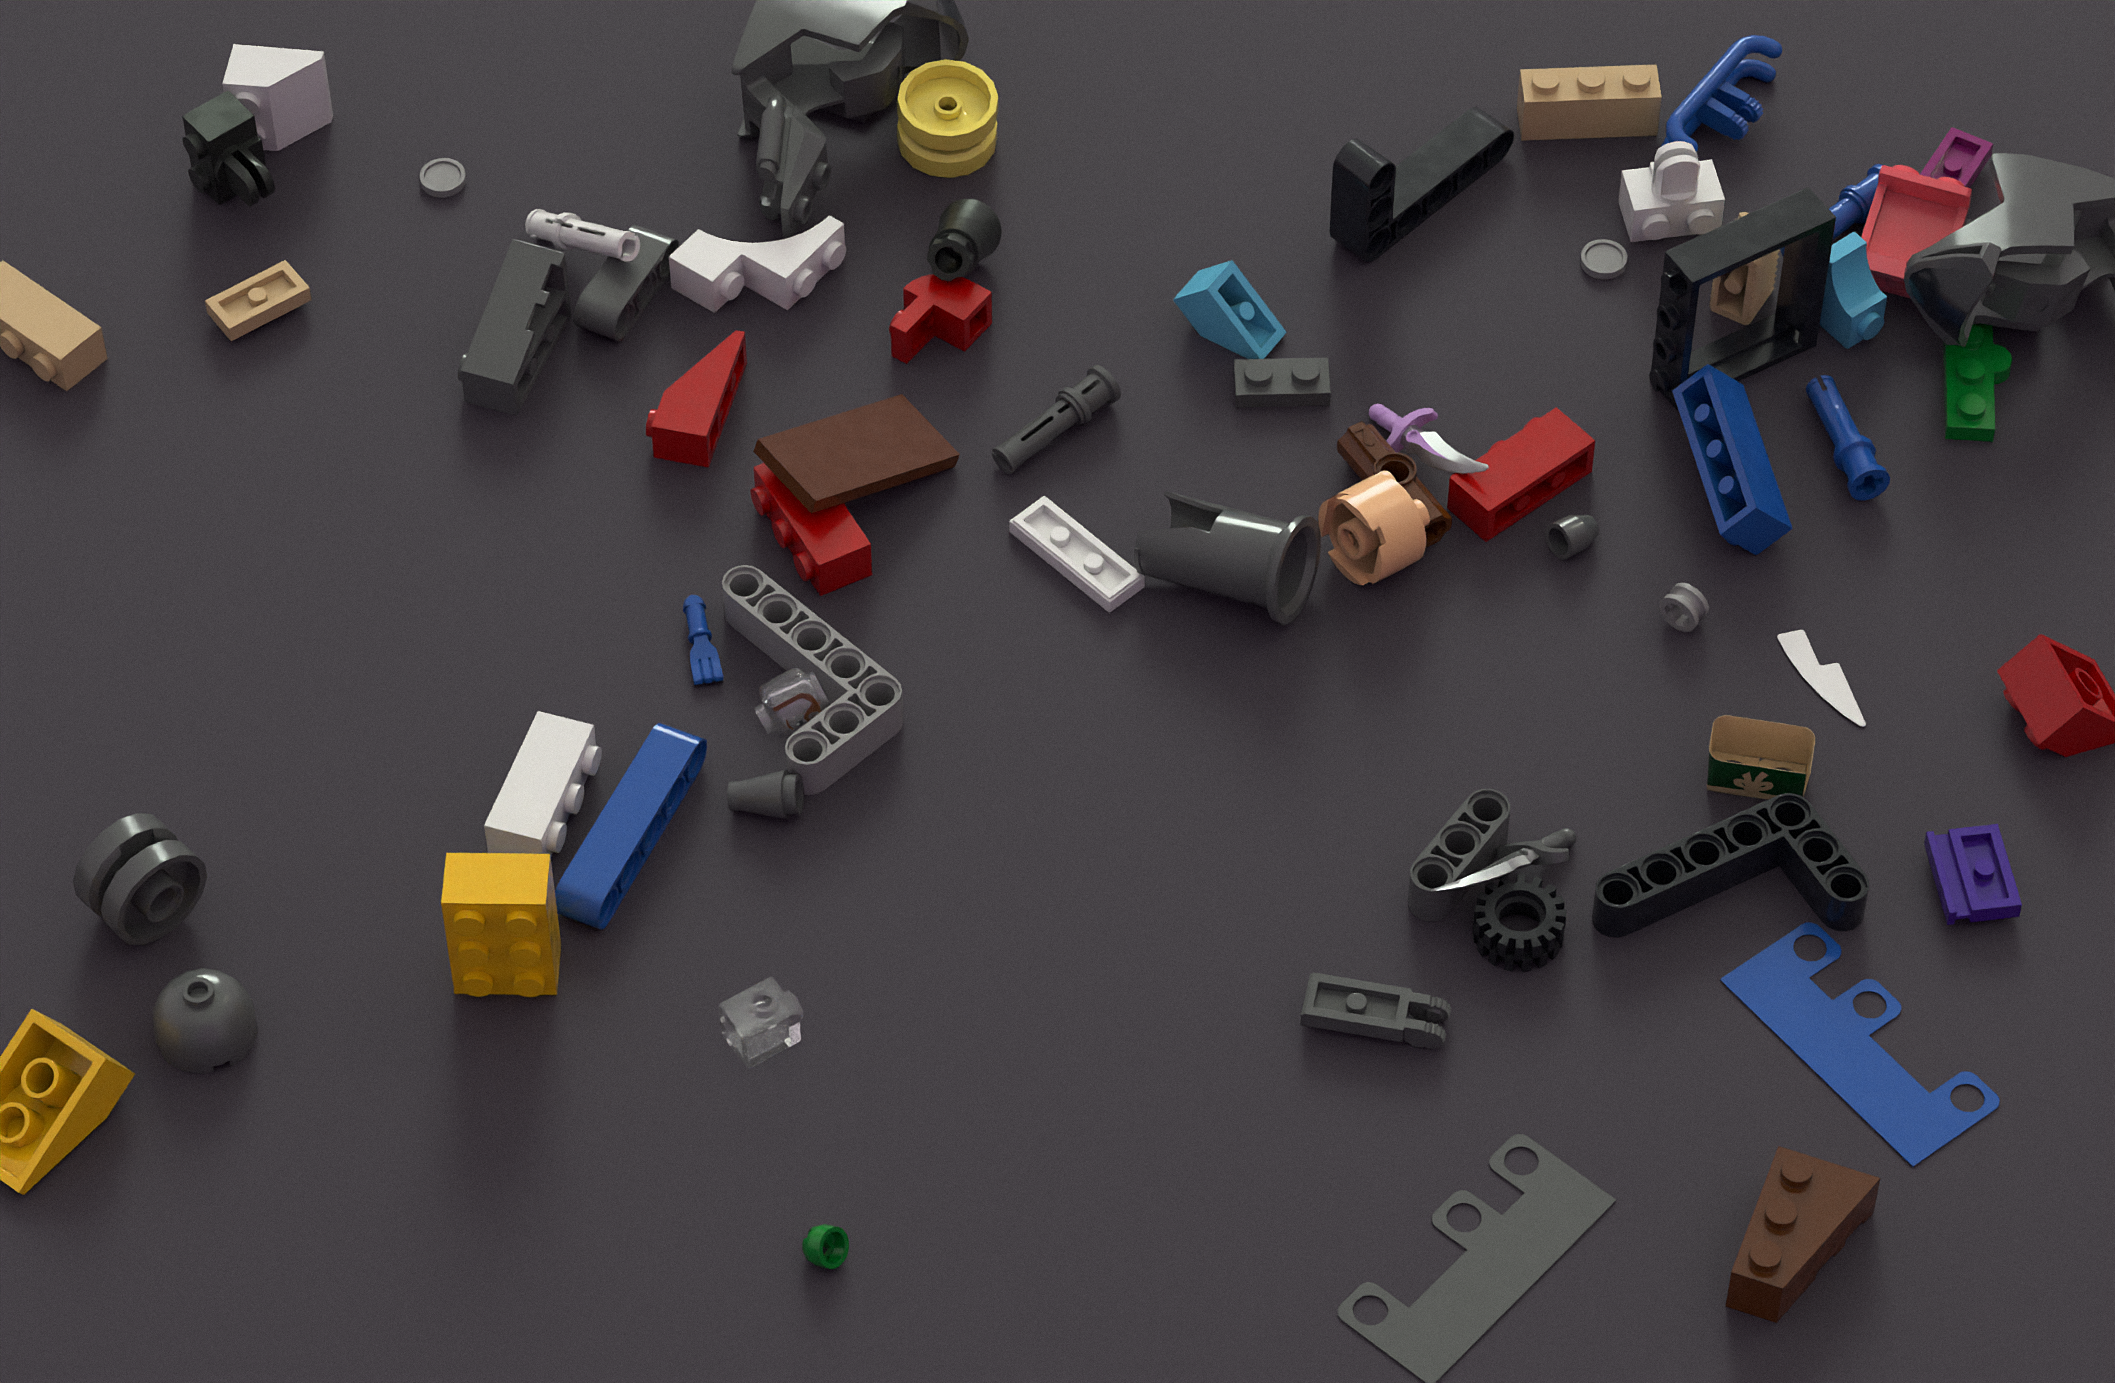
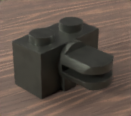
(226, 151)

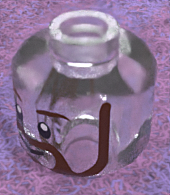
(790, 701)

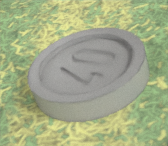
(442, 177)
(1603, 259)

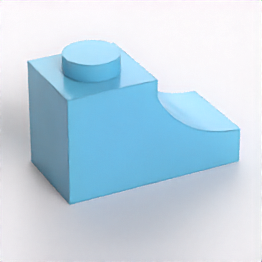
(1852, 300)

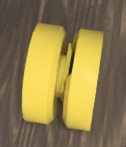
(947, 118)

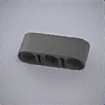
(625, 289)
(1458, 850)

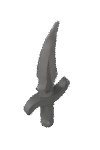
(1518, 855)

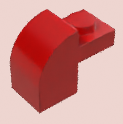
(940, 308)

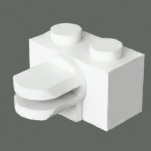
(1671, 195)

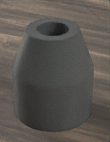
(1571, 535)

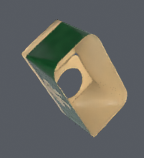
(1747, 742)

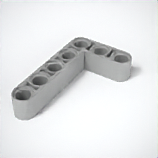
(862, 694)

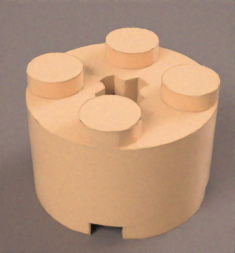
(1374, 528)

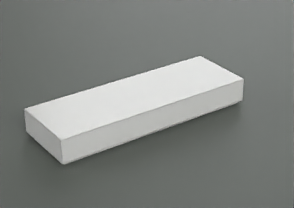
(1076, 554)

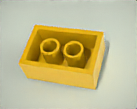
(501, 923)

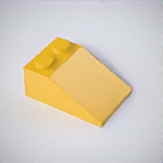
(51, 1097)

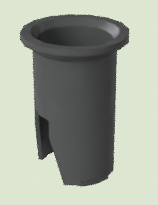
(1234, 555)

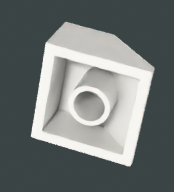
(282, 90)

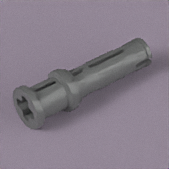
(1071, 409)

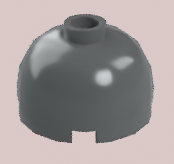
(204, 1021)

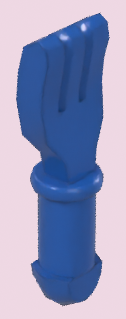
(703, 655)

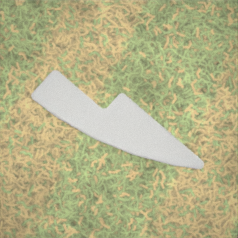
(1825, 679)

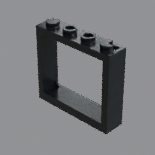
(1806, 232)

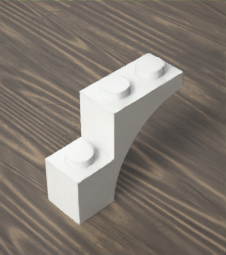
(781, 270)

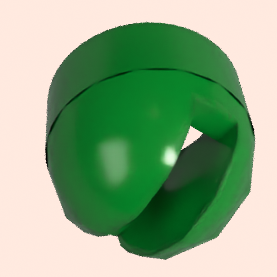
(829, 1237)

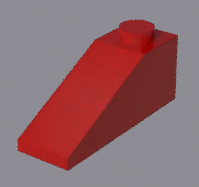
(698, 404)

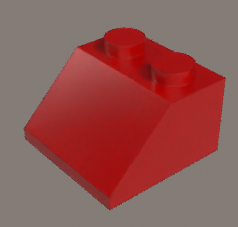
(2060, 697)

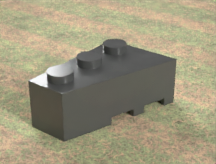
(517, 328)

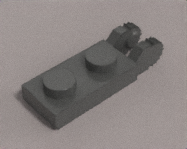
(1374, 1010)

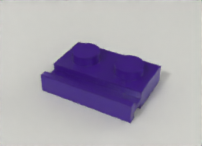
(1973, 874)

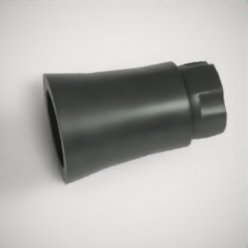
(964, 237)

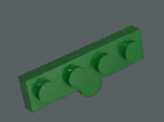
(1970, 384)

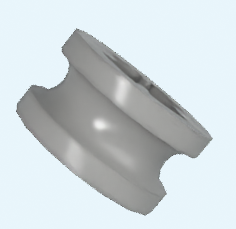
(1684, 607)

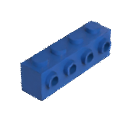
(1732, 460)

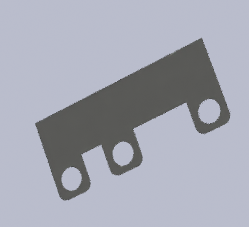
(1499, 1266)

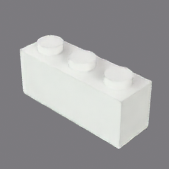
(543, 787)

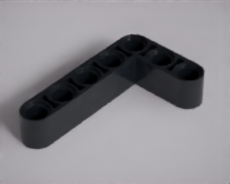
(1383, 203)
(1768, 835)

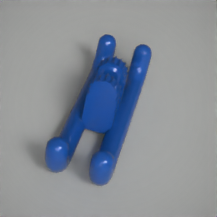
(1717, 100)

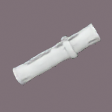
(570, 232)

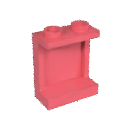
(1907, 218)

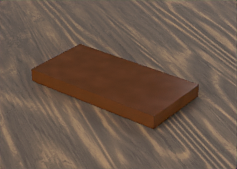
(856, 453)

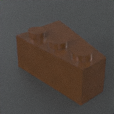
(1795, 1229)

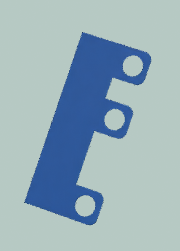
(1839, 1047)

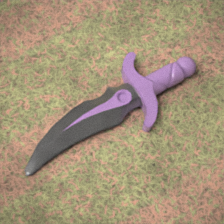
(1426, 445)

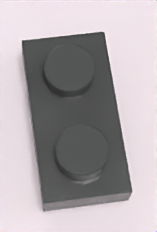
(1281, 382)

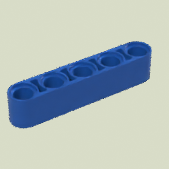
(630, 826)

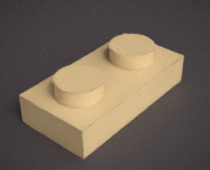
(258, 300)

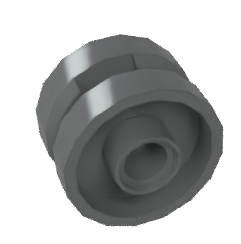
(139, 879)

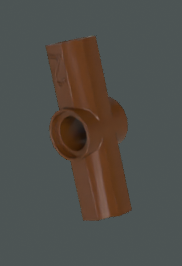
(1370, 453)

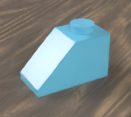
(1229, 311)

